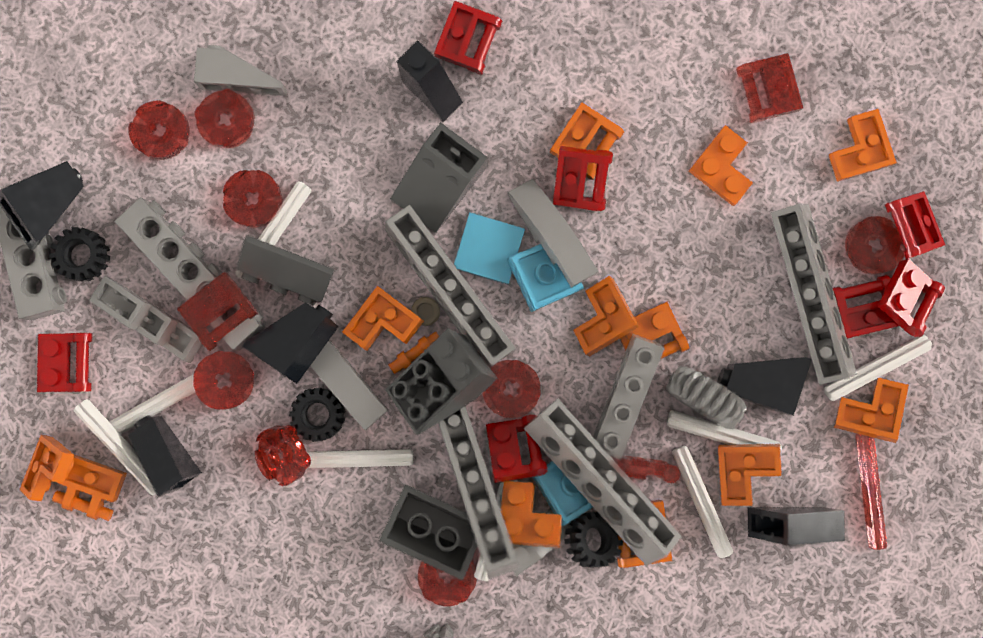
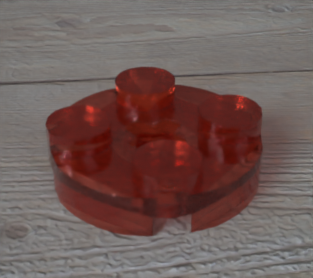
(241, 120)
(145, 122)
(235, 198)
(861, 252)
(220, 363)
(528, 391)
(294, 460)
(445, 593)

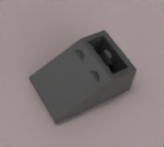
(440, 177)
(440, 381)

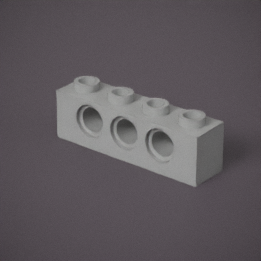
(25, 277)
(627, 395)

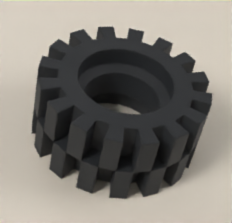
(68, 242)
(301, 422)
(579, 546)

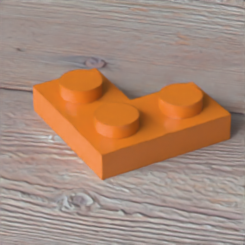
(871, 147)
(715, 166)
(378, 313)
(612, 319)
(881, 417)
(741, 462)
(48, 464)
(524, 525)

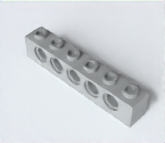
(137, 225)
(448, 286)
(813, 293)
(603, 483)
(478, 495)

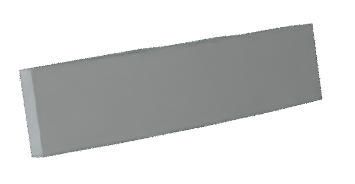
(553, 232)
(146, 319)
(348, 386)

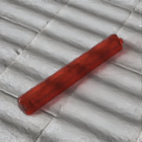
(871, 492)

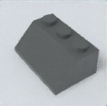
(283, 270)
(431, 532)

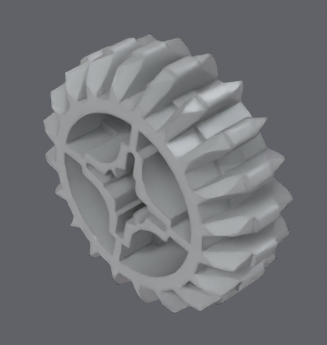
(706, 397)

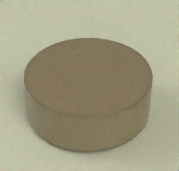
(427, 310)

